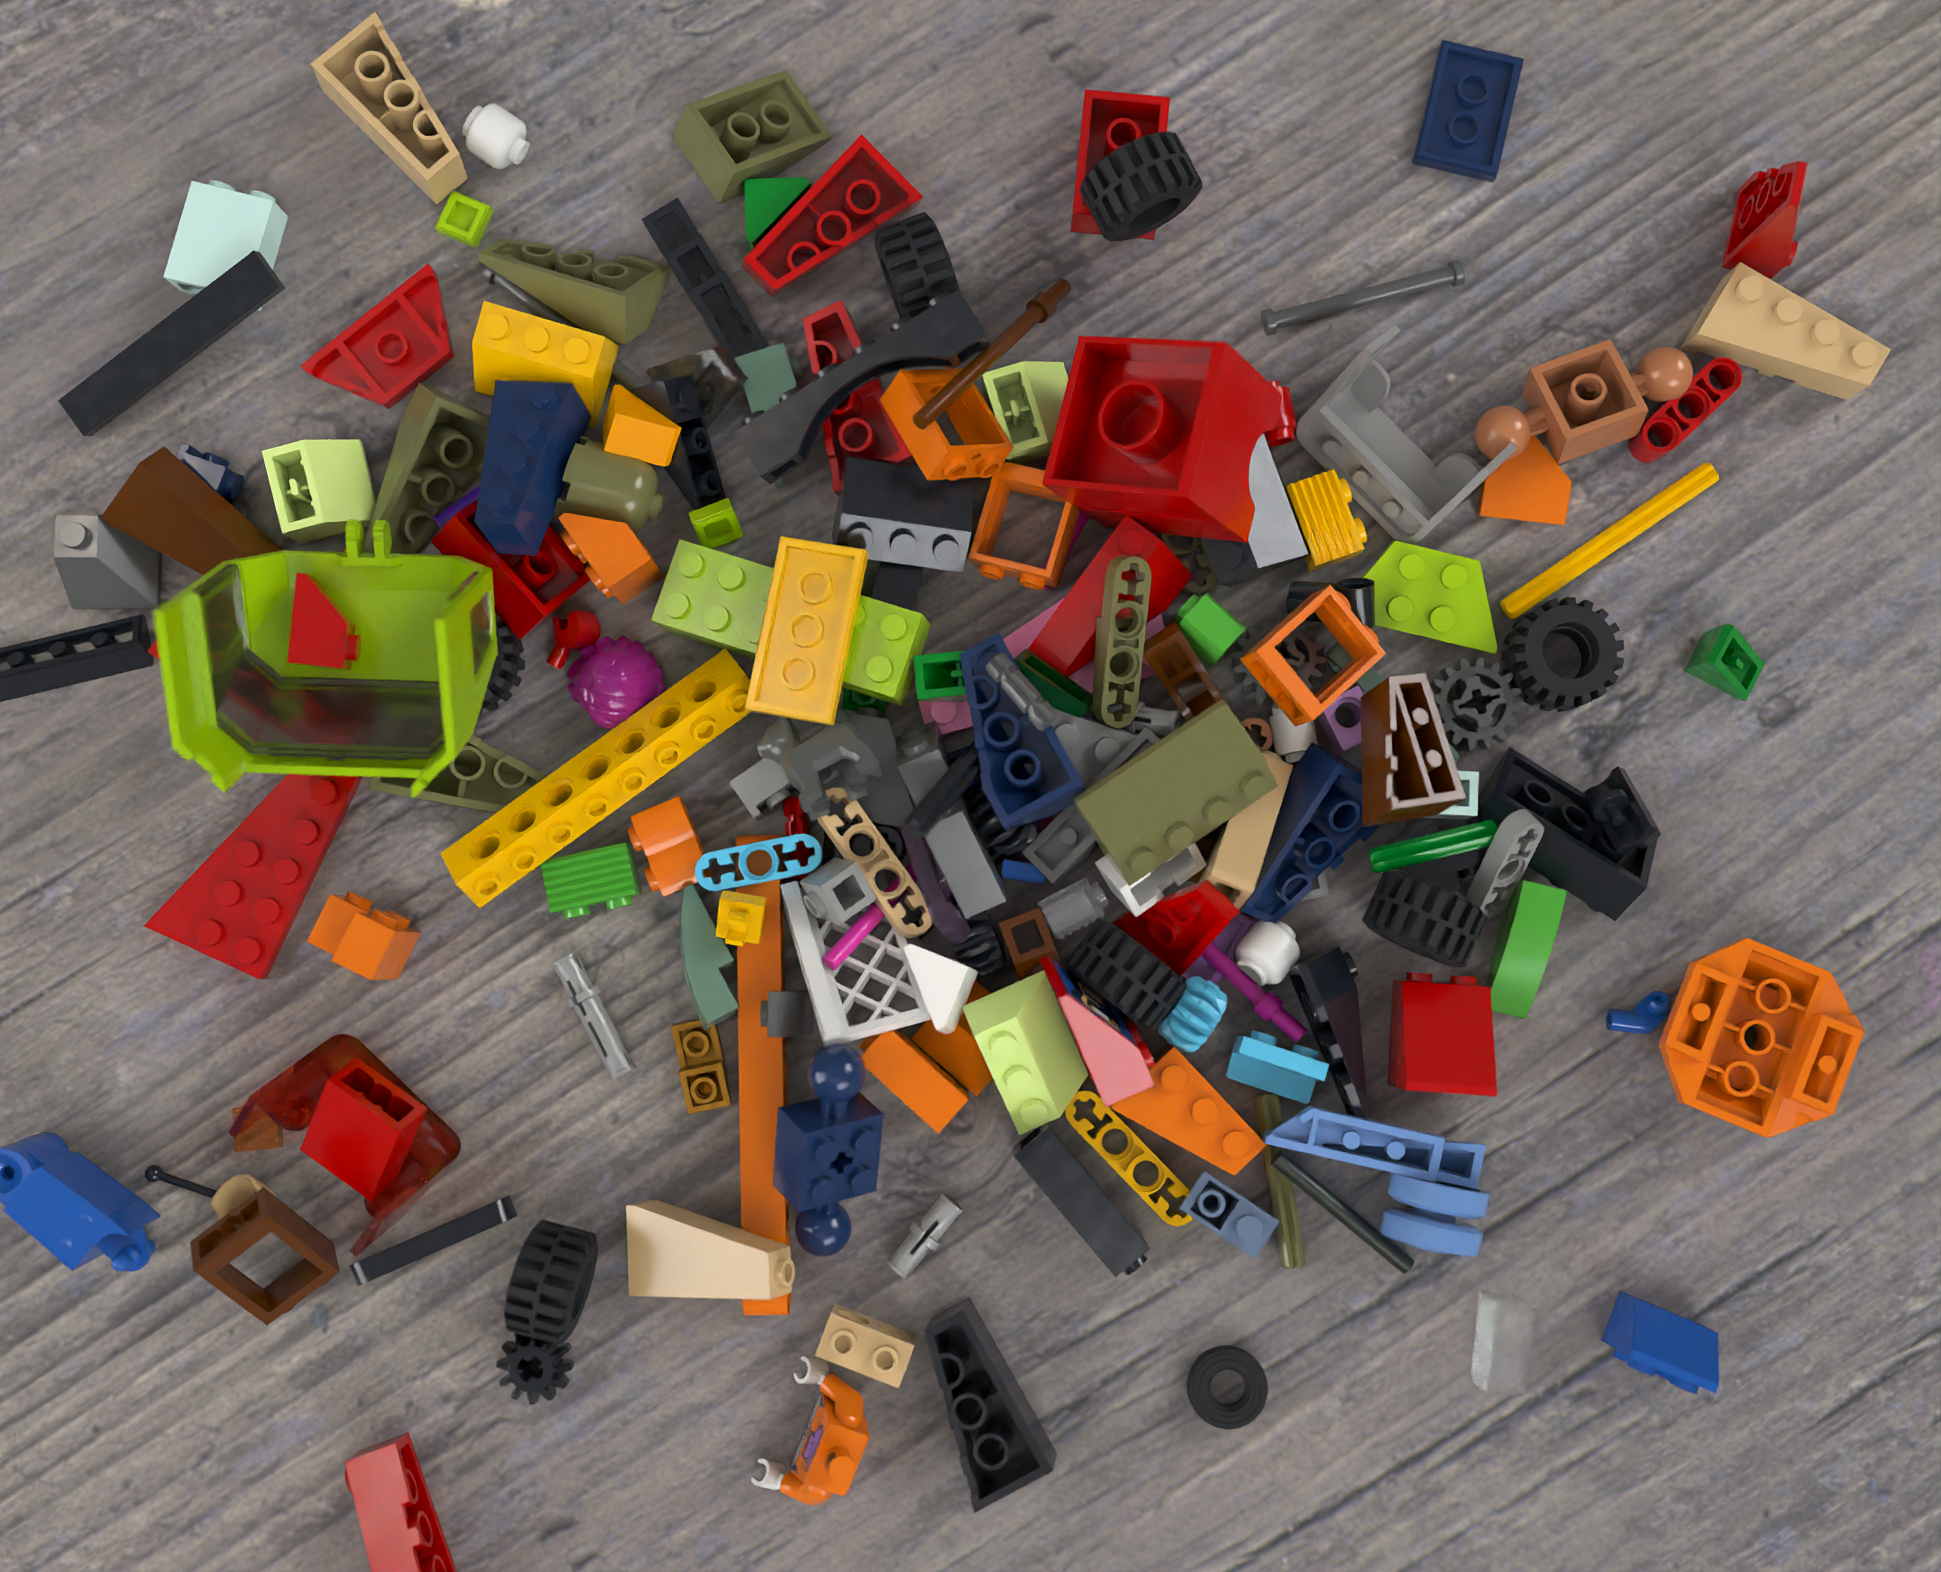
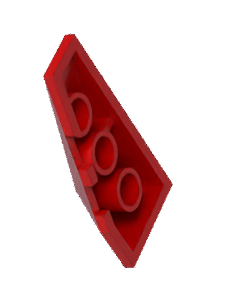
(1766, 220)

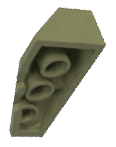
(593, 293)

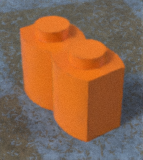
(670, 846)

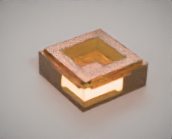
(260, 1136)

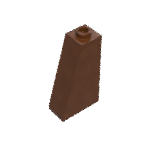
(183, 516)

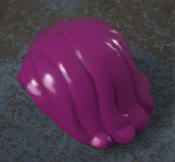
(614, 680)

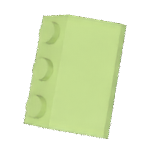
(1028, 1050)

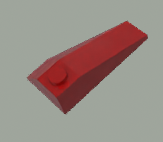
(1070, 633)

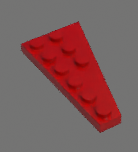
(257, 879)

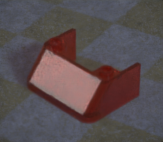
(291, 1103)

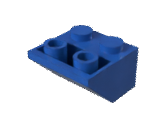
(1663, 1344)

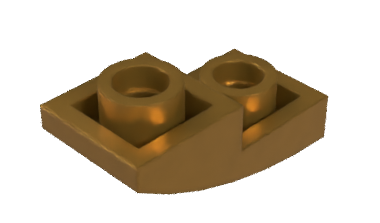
(701, 1066)

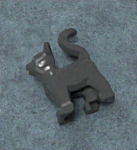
(819, 759)

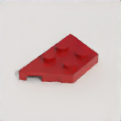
(390, 345)

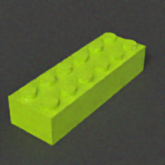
(724, 604)

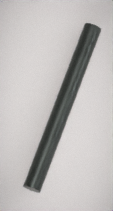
(1342, 1211)

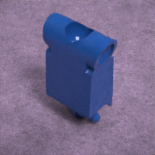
(73, 1204)

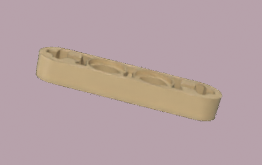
(880, 858)

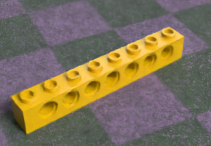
(599, 779)

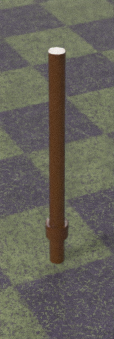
(1038, 310)

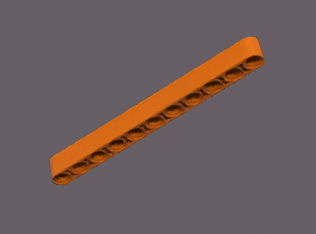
(761, 1068)

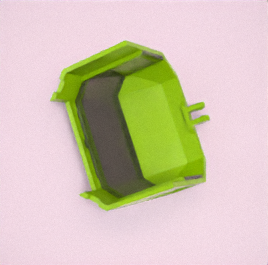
(394, 714)

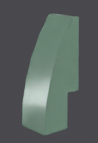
(703, 962)

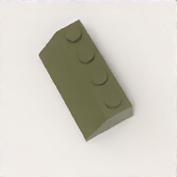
(1175, 792)

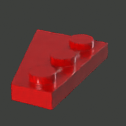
(1181, 924)

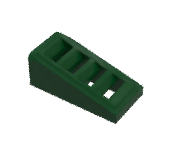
(1053, 685)

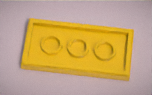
(807, 630)

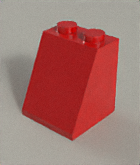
(1442, 1036)

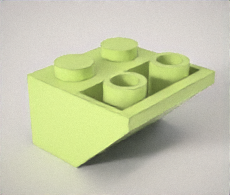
(1026, 405)
(319, 487)

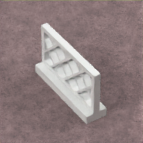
(821, 979)

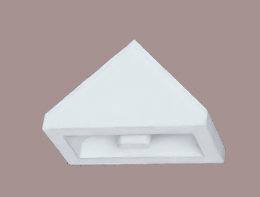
(942, 984)

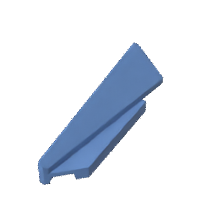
(1380, 1146)

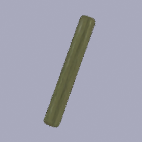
(1280, 1187)

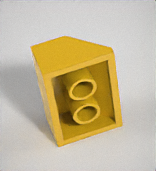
(534, 349)

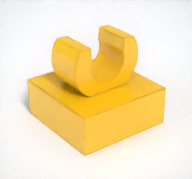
(740, 918)

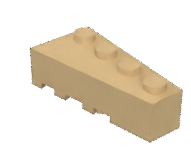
(385, 101)
(1784, 336)

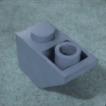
(1229, 1214)

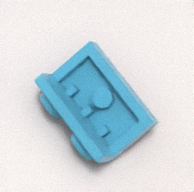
(1274, 1069)

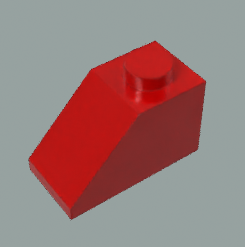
(320, 629)

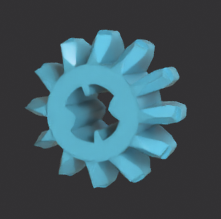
(1193, 1014)

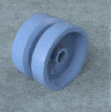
(1433, 1220)

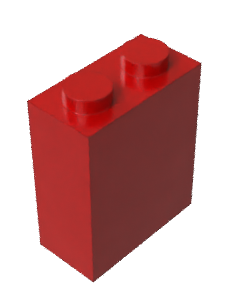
(363, 1128)

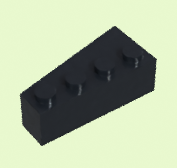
(990, 1416)

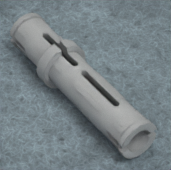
(590, 1009)

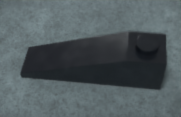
(1332, 1010)

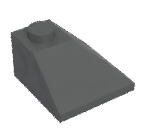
(105, 565)

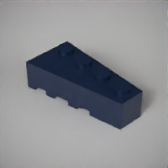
(525, 461)

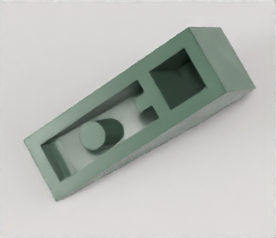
(769, 377)

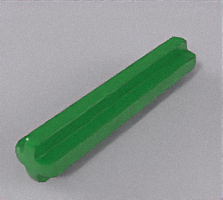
(1432, 846)

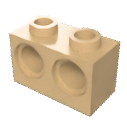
(866, 1345)

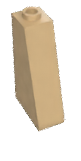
(1244, 839)
(700, 1257)

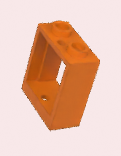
(983, 436)
(1026, 481)
(1281, 680)
(913, 1077)

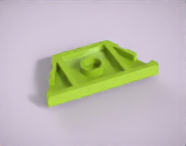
(1432, 596)

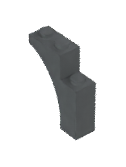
(954, 839)

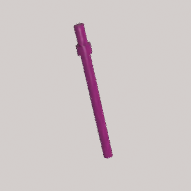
(1267, 1004)

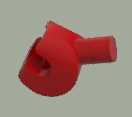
(573, 634)

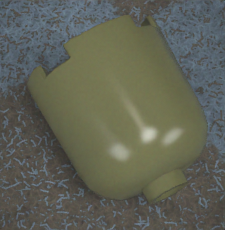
(610, 486)

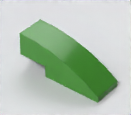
(1524, 947)

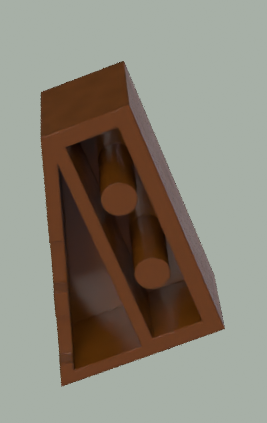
(1405, 753)

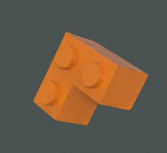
(363, 937)

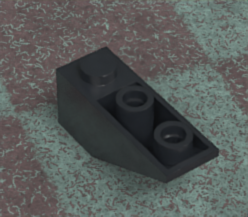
(693, 460)

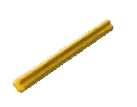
(1609, 540)

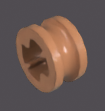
(1264, 733)

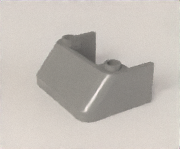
(1378, 460)

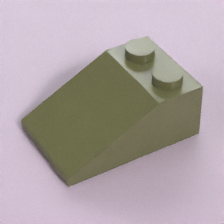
(749, 133)

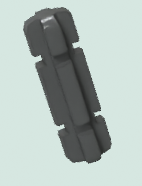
(1021, 691)

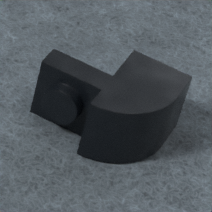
(1442, 870)

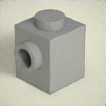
(837, 890)

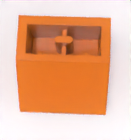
(615, 554)

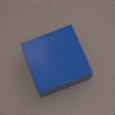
(1021, 872)

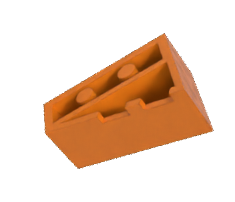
(1191, 1114)

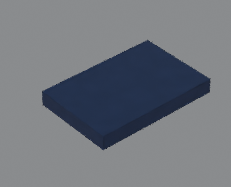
(1467, 111)

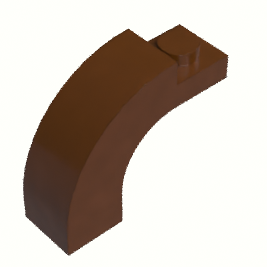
(1181, 672)

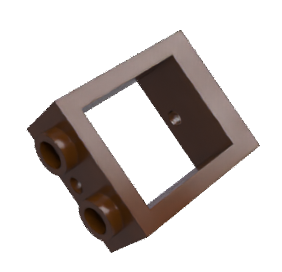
(245, 1227)

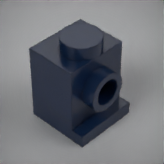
(213, 471)

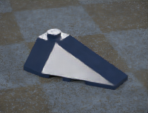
(1020, 766)
(1312, 831)

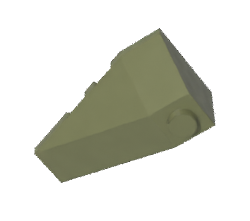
(430, 467)
(475, 780)

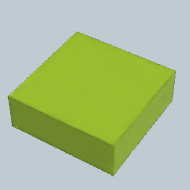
(464, 219)
(716, 524)

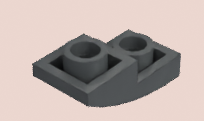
(787, 1013)

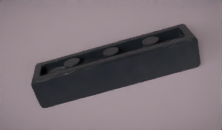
(74, 657)

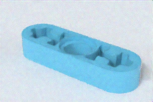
(724, 858)

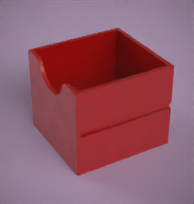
(1161, 435)

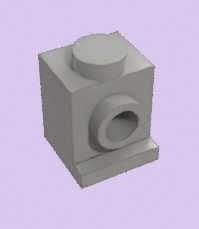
(762, 786)

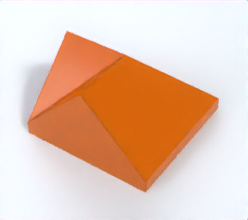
(958, 1050)

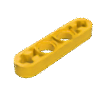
(1127, 1159)

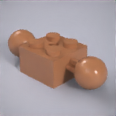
(1584, 401)

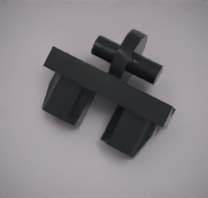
(1622, 812)

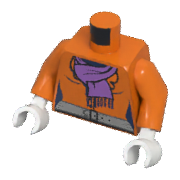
(829, 1444)

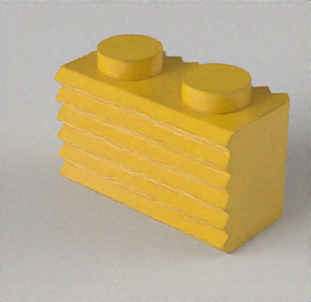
(1326, 519)

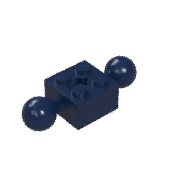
(828, 1149)

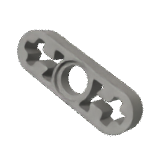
(1505, 862)

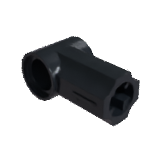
(1358, 591)

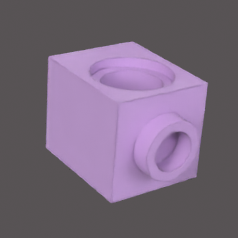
(1338, 736)

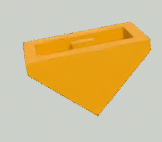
(637, 429)

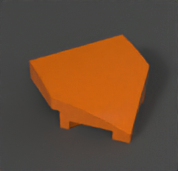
(1527, 488)

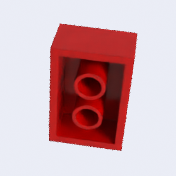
(1106, 125)

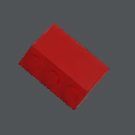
(524, 586)

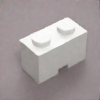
(1149, 889)

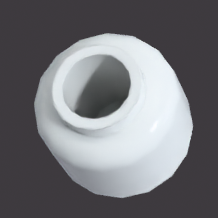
(495, 136)
(1267, 952)

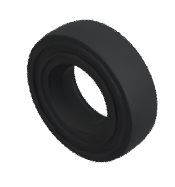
(1255, 1387)

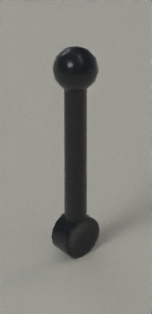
(155, 1173)

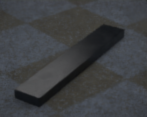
(171, 343)

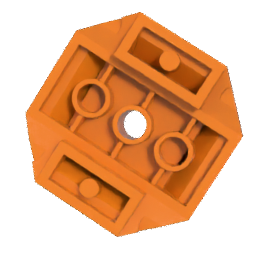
(1801, 1045)

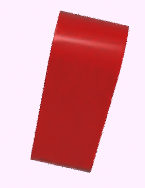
(1701, 400)

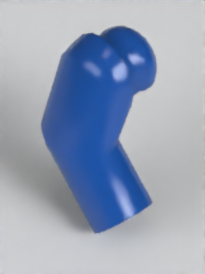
(1643, 1017)

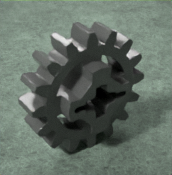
(1309, 672)
(1479, 720)

